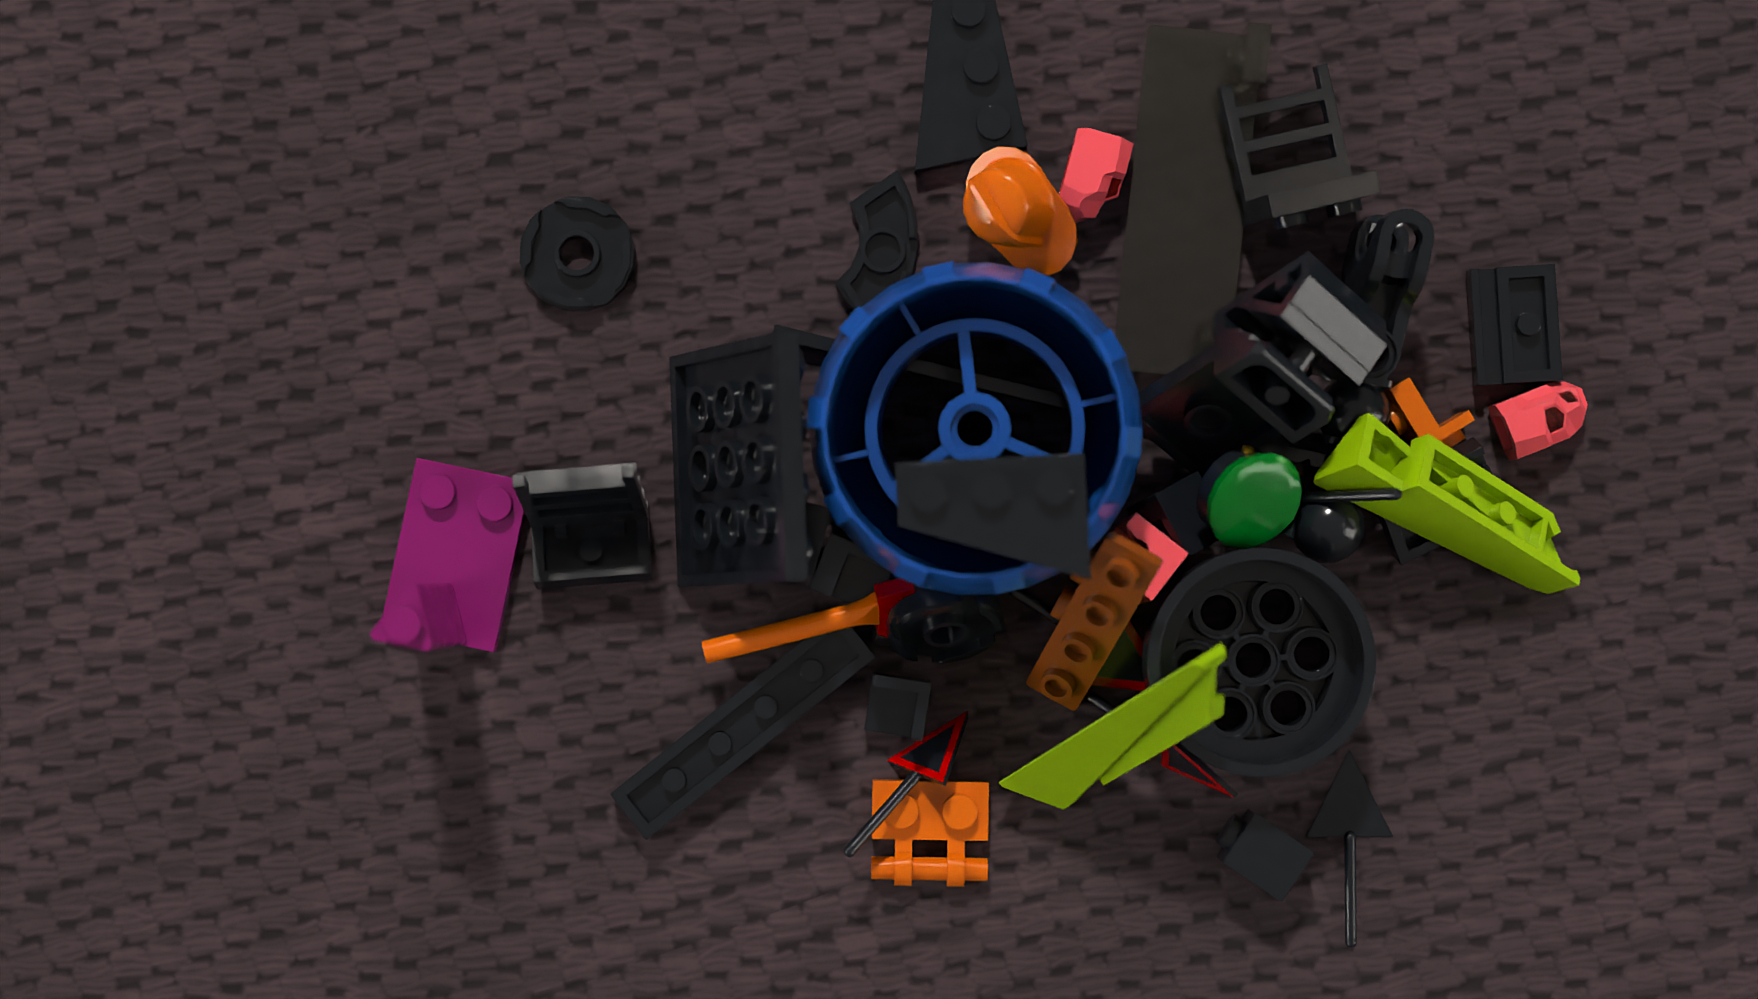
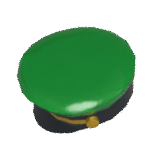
(1249, 497)

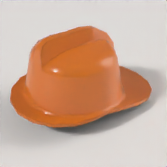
(1019, 211)

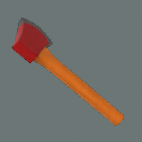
(866, 611)

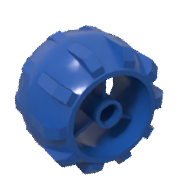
(947, 305)

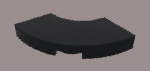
(885, 241)

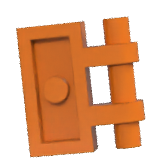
(932, 813)

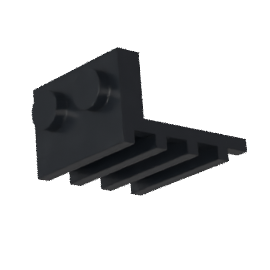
(1293, 191)
(587, 525)

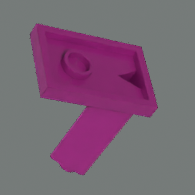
(452, 560)

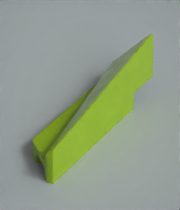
(1450, 503)
(1125, 735)

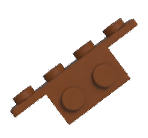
(1092, 619)

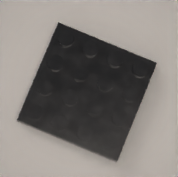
(740, 462)

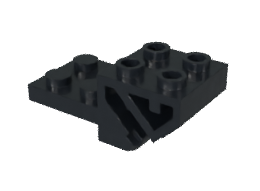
(1260, 366)

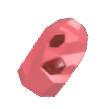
(1094, 172)
(1538, 418)

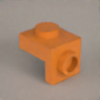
(1413, 418)

